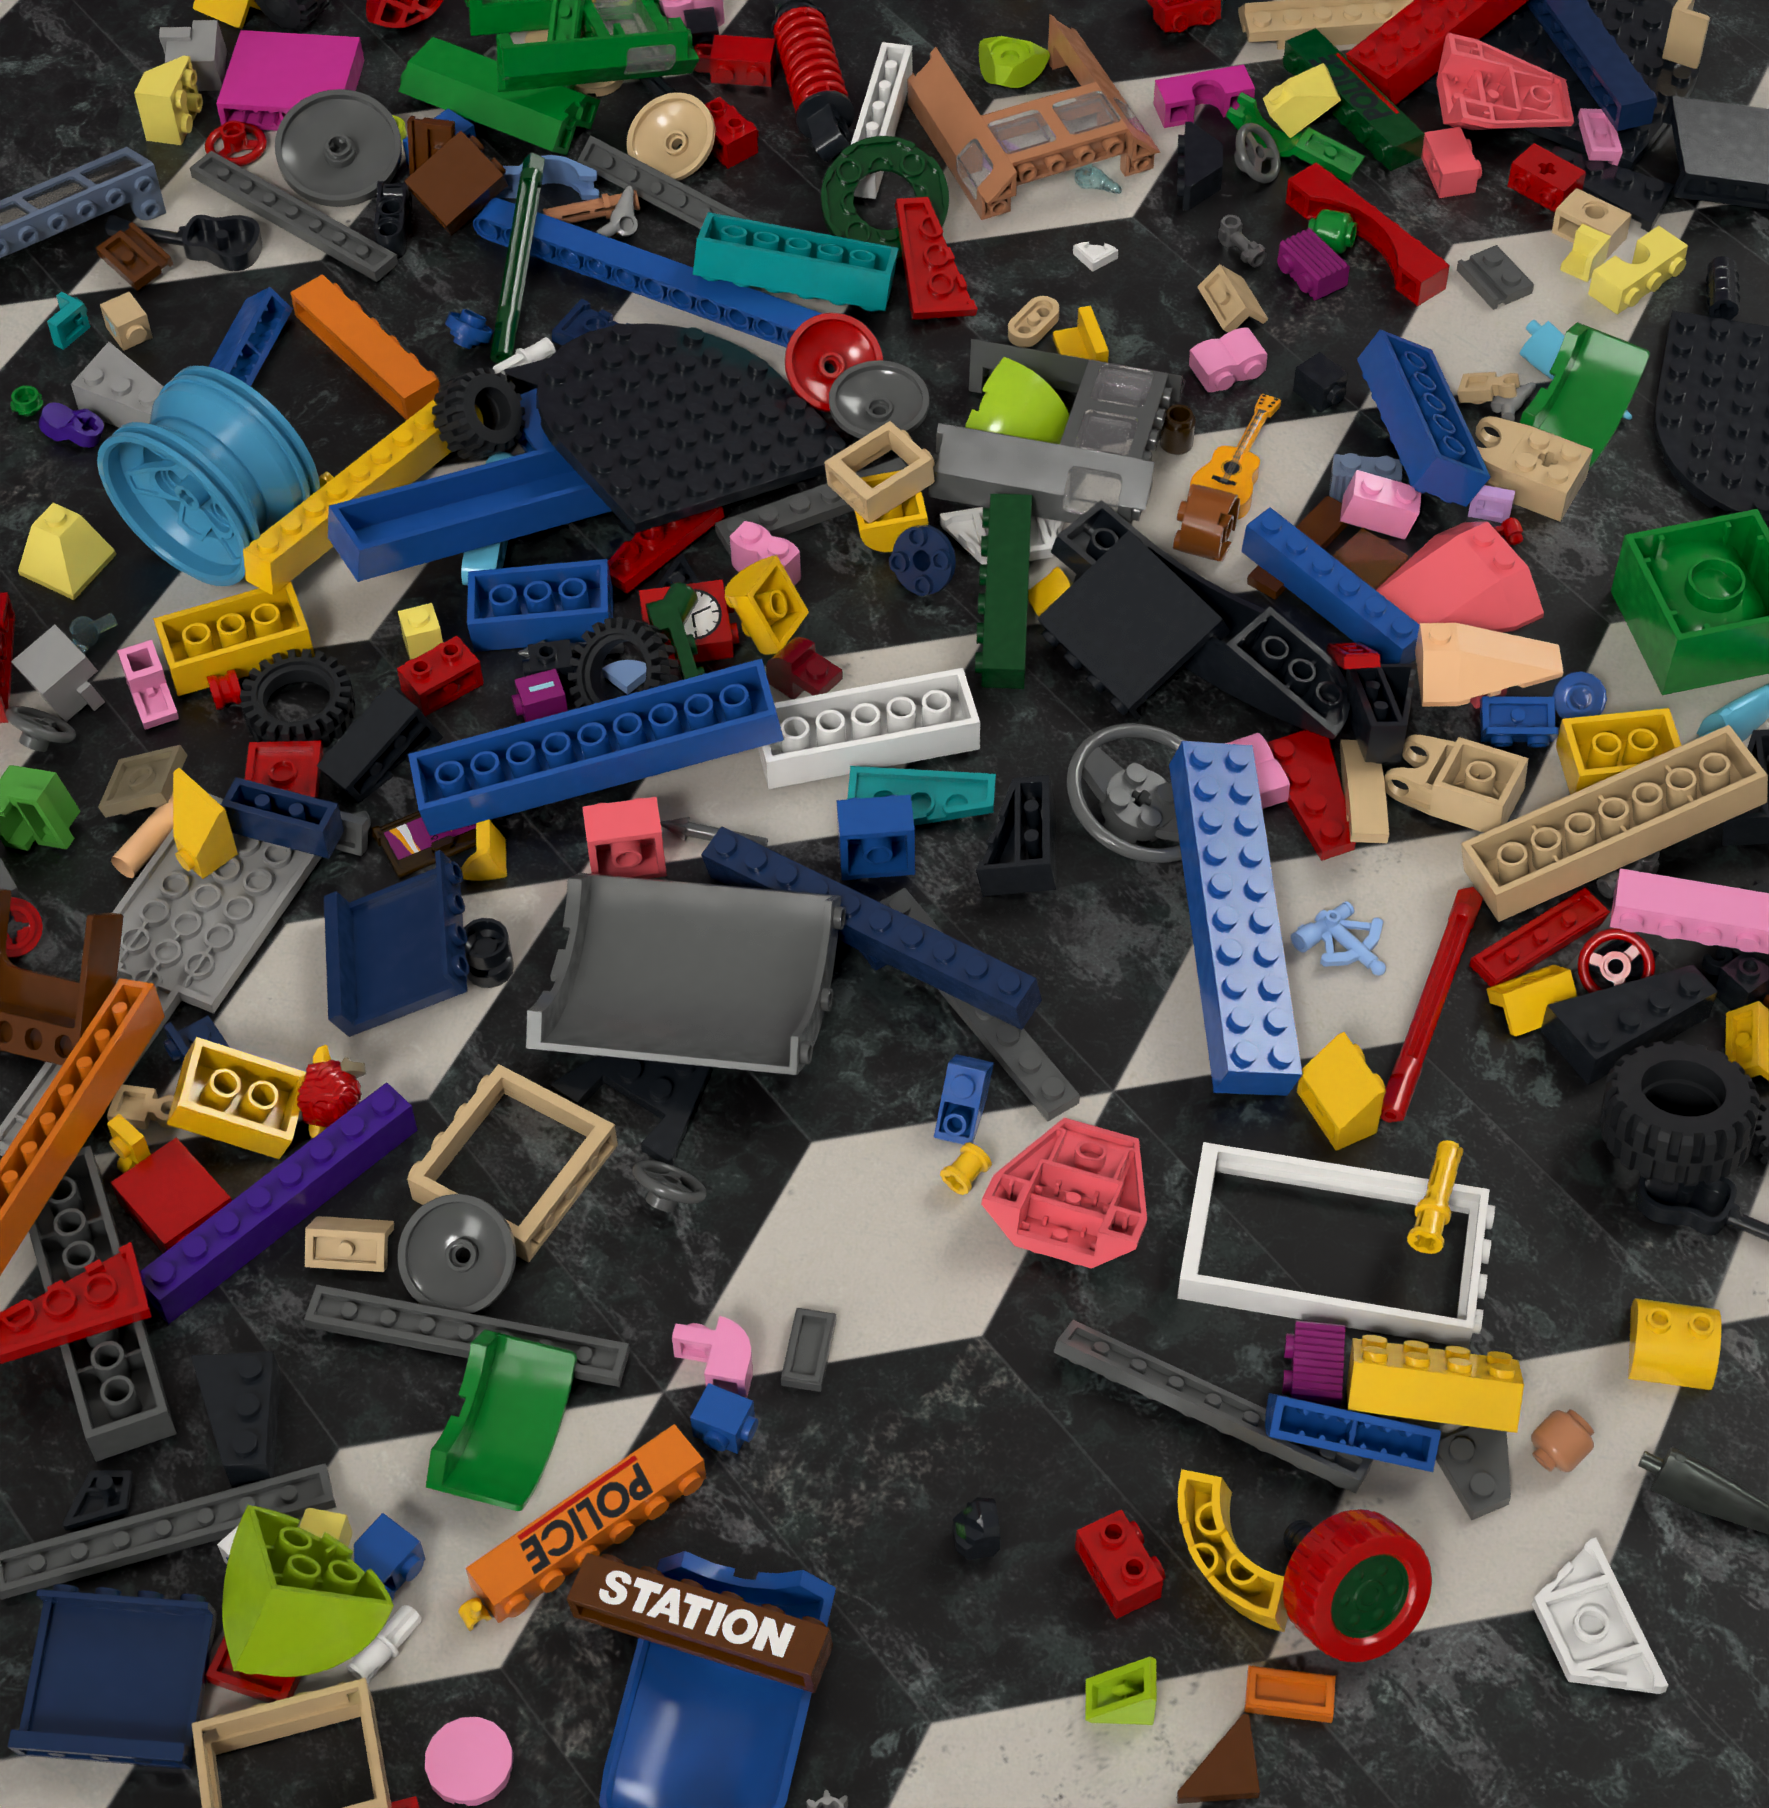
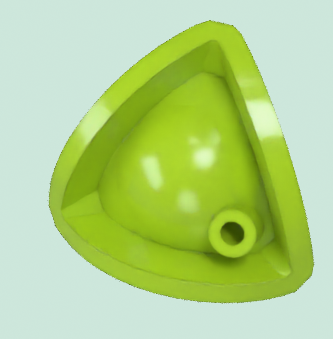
(1011, 61)

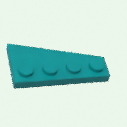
(934, 794)

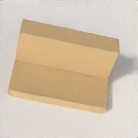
(1686, 35)
(1230, 298)
(347, 1243)

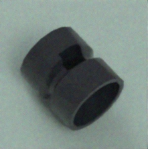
(488, 953)

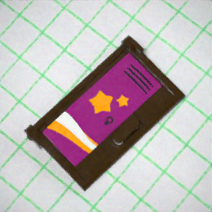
(411, 847)

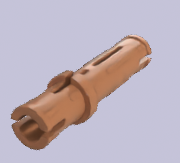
(588, 209)

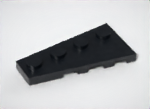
(1622, 188)

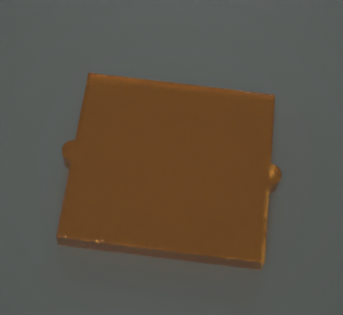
(1370, 558)

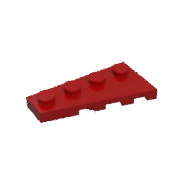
(929, 264)
(656, 546)
(1315, 791)
(86, 1305)

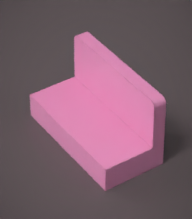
(1599, 136)

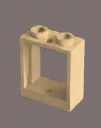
(877, 501)

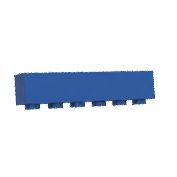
(1330, 588)

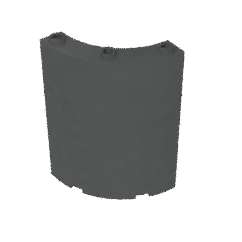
(690, 974)

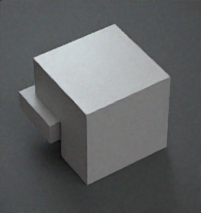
(203, 45)
(59, 673)

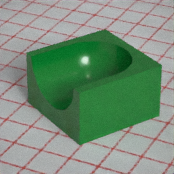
(1698, 599)

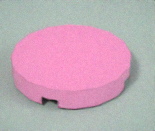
(469, 1761)

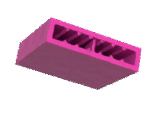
(280, 69)

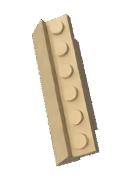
(1338, 20)

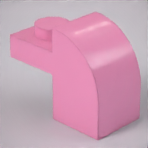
(147, 684)
(723, 1349)

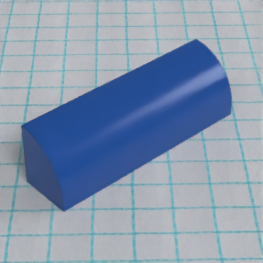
(252, 335)
(1351, 1432)

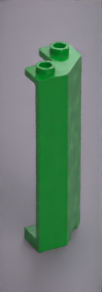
(468, 86)

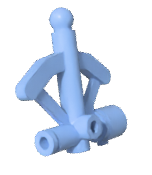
(1333, 924)

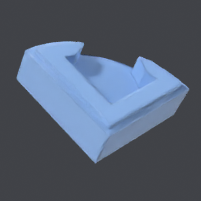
(625, 674)

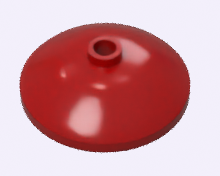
(823, 340)

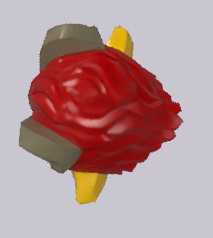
(328, 1090)

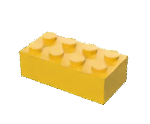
(231, 635)
(1435, 1383)

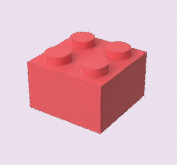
(625, 838)

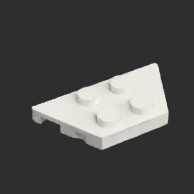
(967, 530)
(1595, 1627)

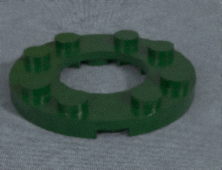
(869, 157)

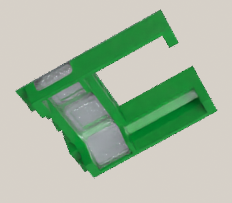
(618, 43)

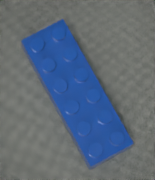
(1423, 419)

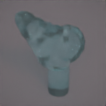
(1092, 177)
(86, 631)

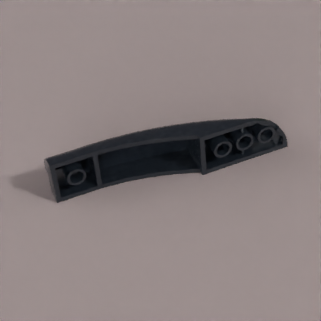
(1262, 656)

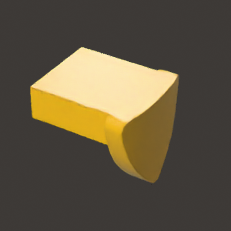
(1048, 590)
(490, 854)

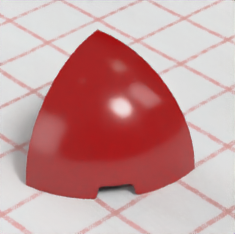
(399, 12)

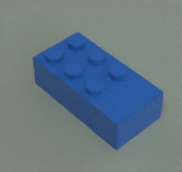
(537, 603)

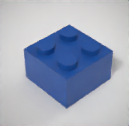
(876, 837)

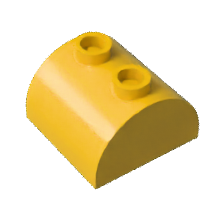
(885, 530)
(766, 604)
(1674, 1344)

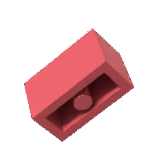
(1450, 162)

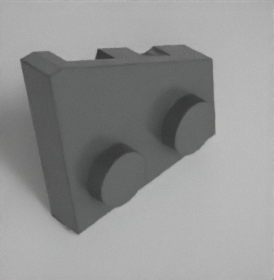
(1477, 1469)

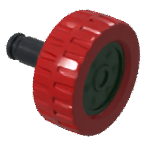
(1355, 1584)

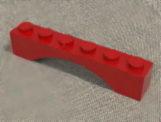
(1415, 268)

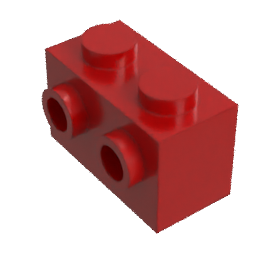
(734, 135)
(440, 675)
(1119, 1563)

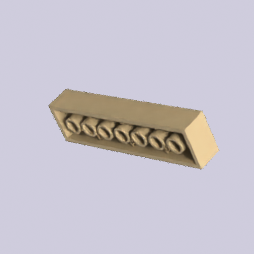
(1614, 822)

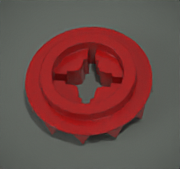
(29, 935)

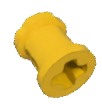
(966, 1168)

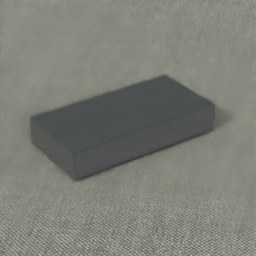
(808, 1349)

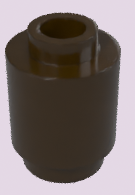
(1178, 430)

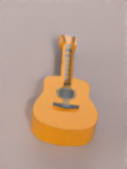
(1235, 467)

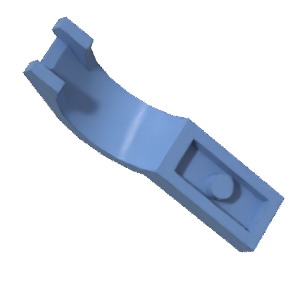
(559, 171)

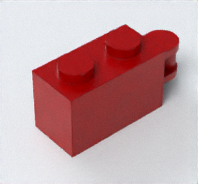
(738, 60)

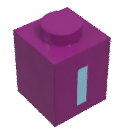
(539, 696)

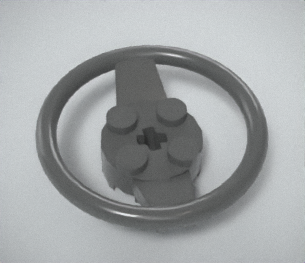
(1132, 799)

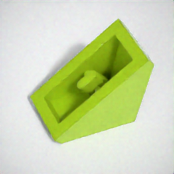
(1123, 1694)

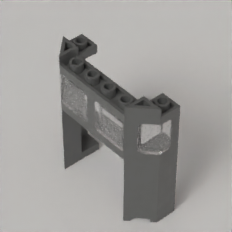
(1100, 452)

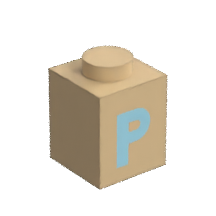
(126, 321)

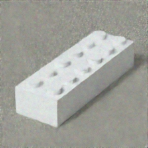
(872, 728)

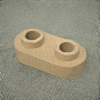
(1033, 321)

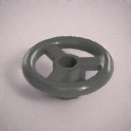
(1250, 156)
(38, 729)
(667, 1187)

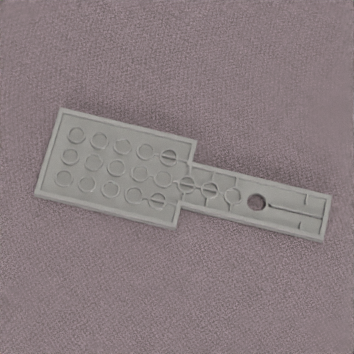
(191, 933)

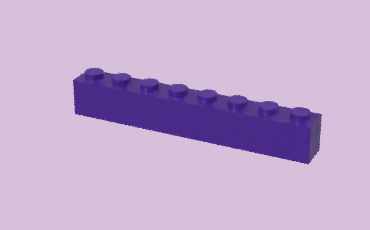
(277, 1202)

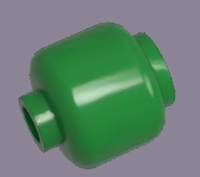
(1335, 229)

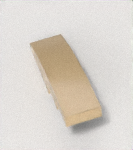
(1364, 795)

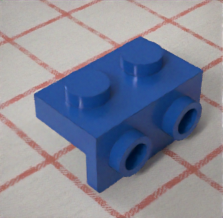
(1518, 720)

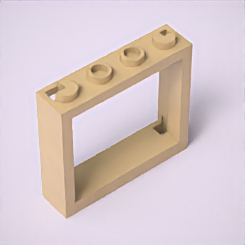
(565, 1188)
(288, 1717)

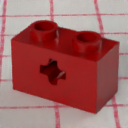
(1544, 177)

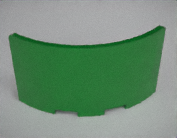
(1589, 388)
(507, 1423)

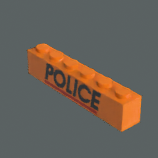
(585, 1523)

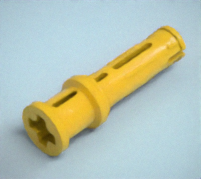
(1433, 1210)

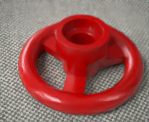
(235, 140)
(1587, 957)

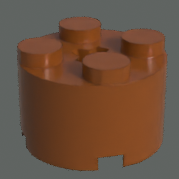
(1206, 522)

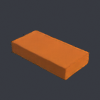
(1290, 1694)

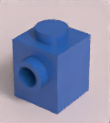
(723, 1419)

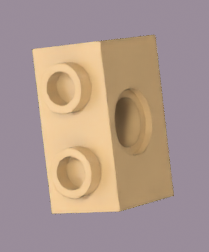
(1591, 211)

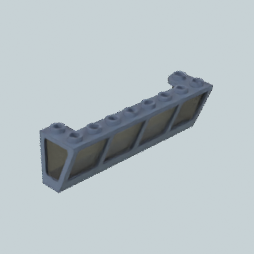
(80, 197)

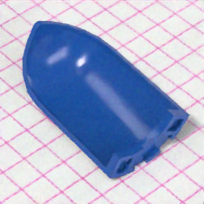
(704, 1729)

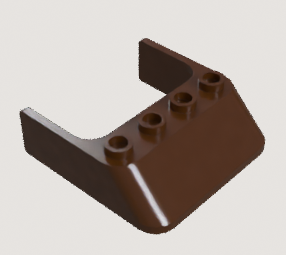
(48, 1013)

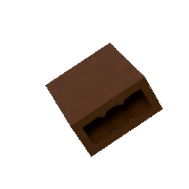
(457, 182)

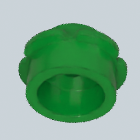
(26, 401)

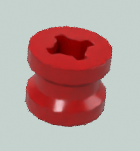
(224, 689)

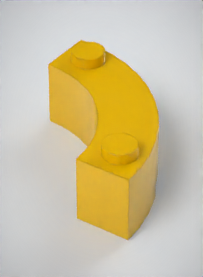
(1209, 1536)

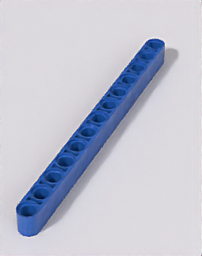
(648, 275)

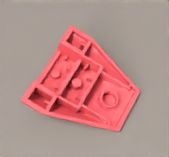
(1496, 90)
(1466, 579)
(1072, 1195)

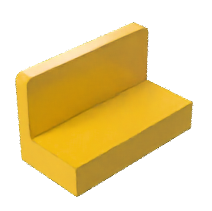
(228, 11)
(1084, 340)
(1528, 996)
(1749, 1038)

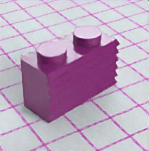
(1312, 264)
(1316, 1363)

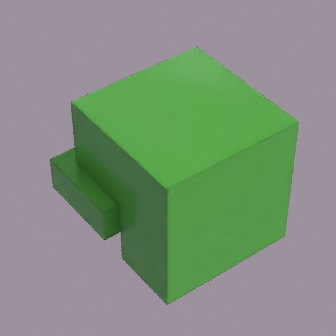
(35, 808)

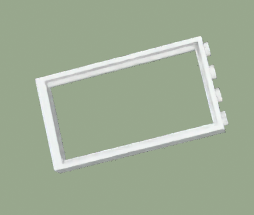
(1329, 1309)

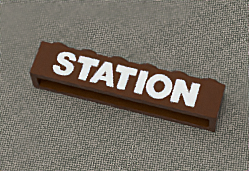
(701, 1621)

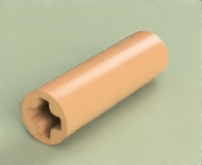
(144, 841)

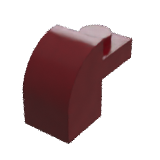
(801, 669)

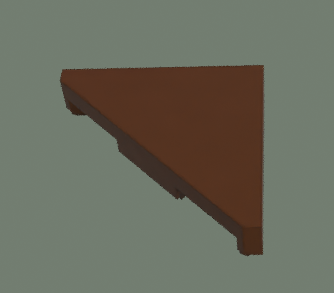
(1227, 1771)

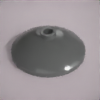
(878, 393)
(432, 1251)

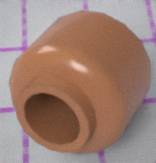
(1562, 1441)

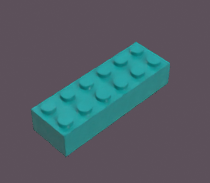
(795, 261)

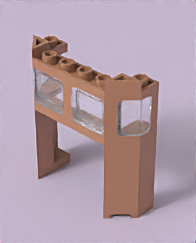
(1030, 139)

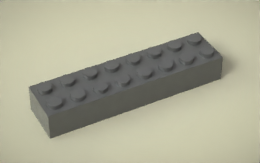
(115, 1370)

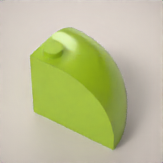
(1020, 405)
(296, 1599)

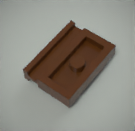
(426, 138)
(134, 256)

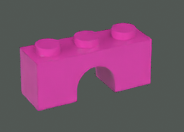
(1178, 95)

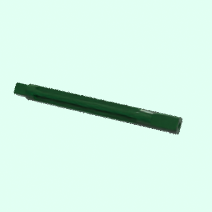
(517, 258)

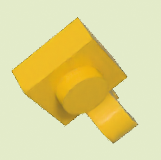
(127, 1143)

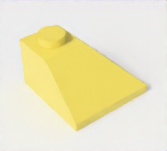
(1302, 99)
(64, 552)

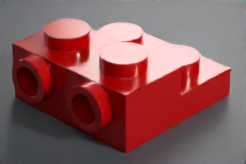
(1181, 14)

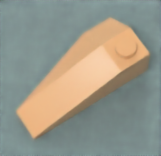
(1471, 661)

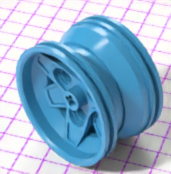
(206, 473)

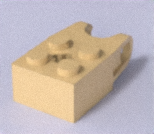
(1535, 464)
(1459, 781)

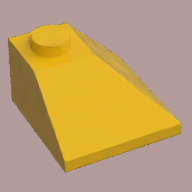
(199, 828)

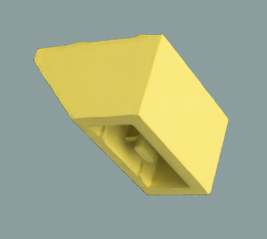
(168, 101)

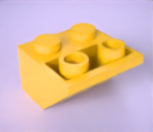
(1342, 1092)

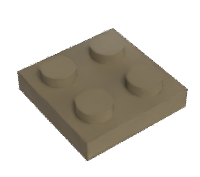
(142, 781)

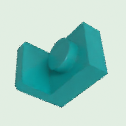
(69, 321)

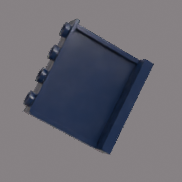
(395, 949)
(116, 1677)

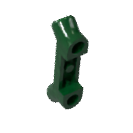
(670, 617)

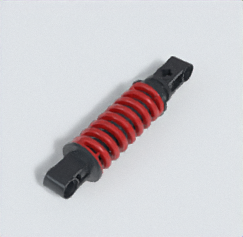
(813, 76)

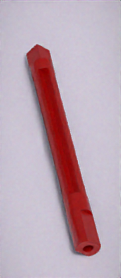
(1410, 1061)

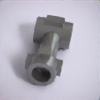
(1231, 235)
(1607, 883)

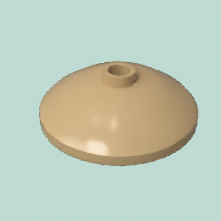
(667, 124)

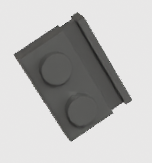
(1495, 277)

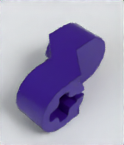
(78, 426)

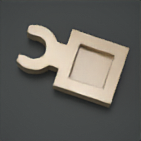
(1484, 386)
(140, 1106)

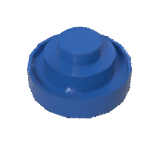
(468, 328)
(1579, 695)

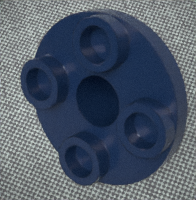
(923, 560)

